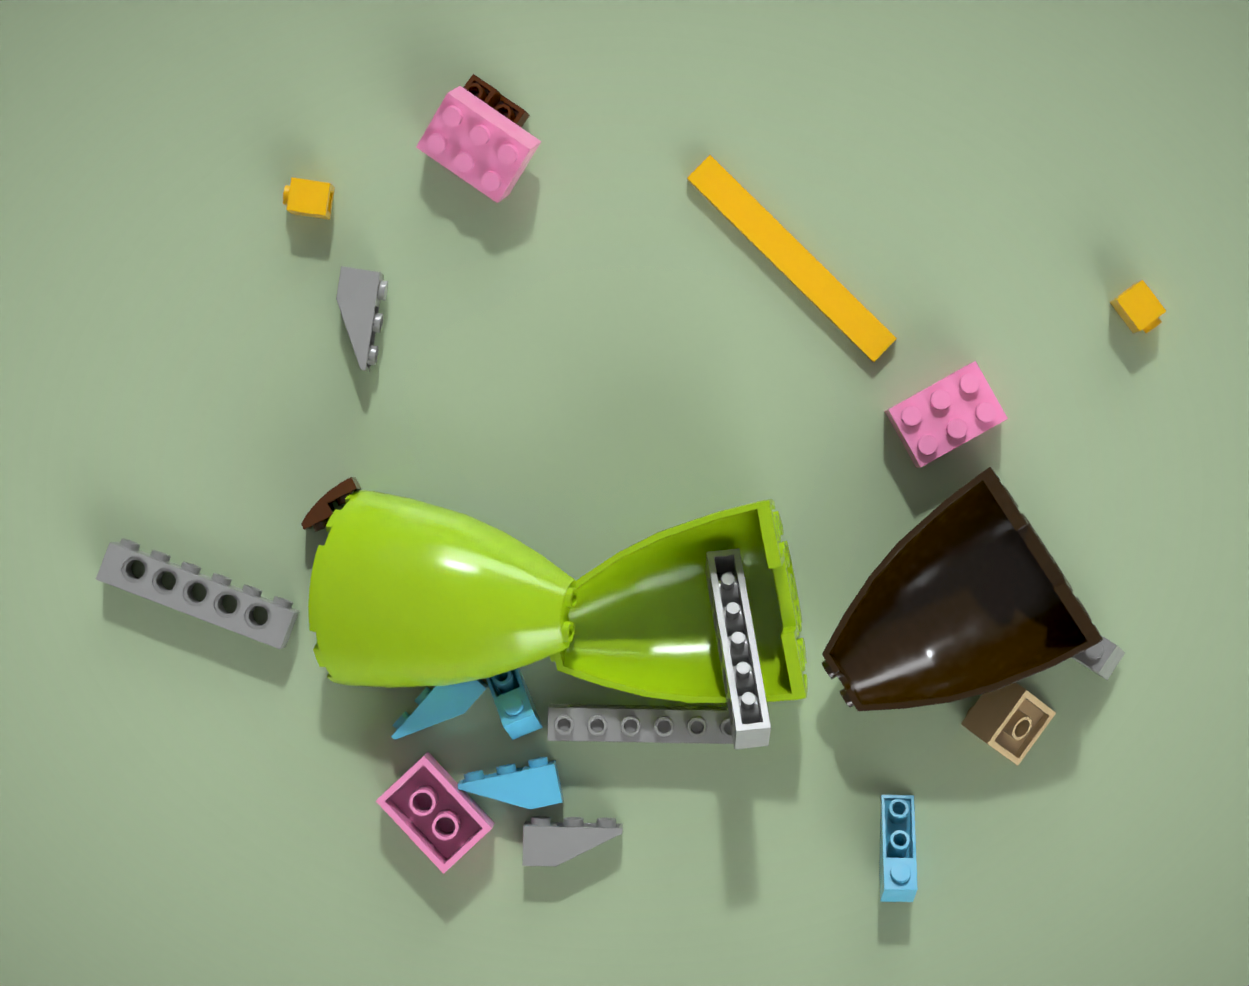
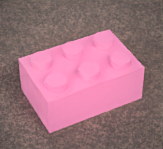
(478, 144)
(946, 414)
(435, 812)

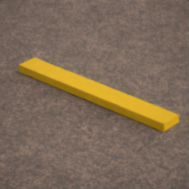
(791, 258)

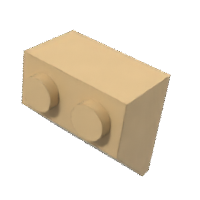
(1009, 720)

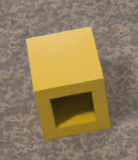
(309, 198)
(1139, 307)

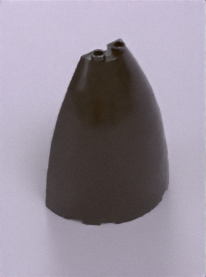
(958, 609)

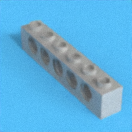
(117, 572)
(737, 649)
(639, 723)

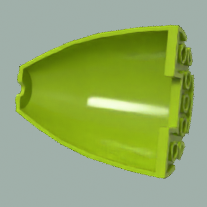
(430, 597)
(649, 615)

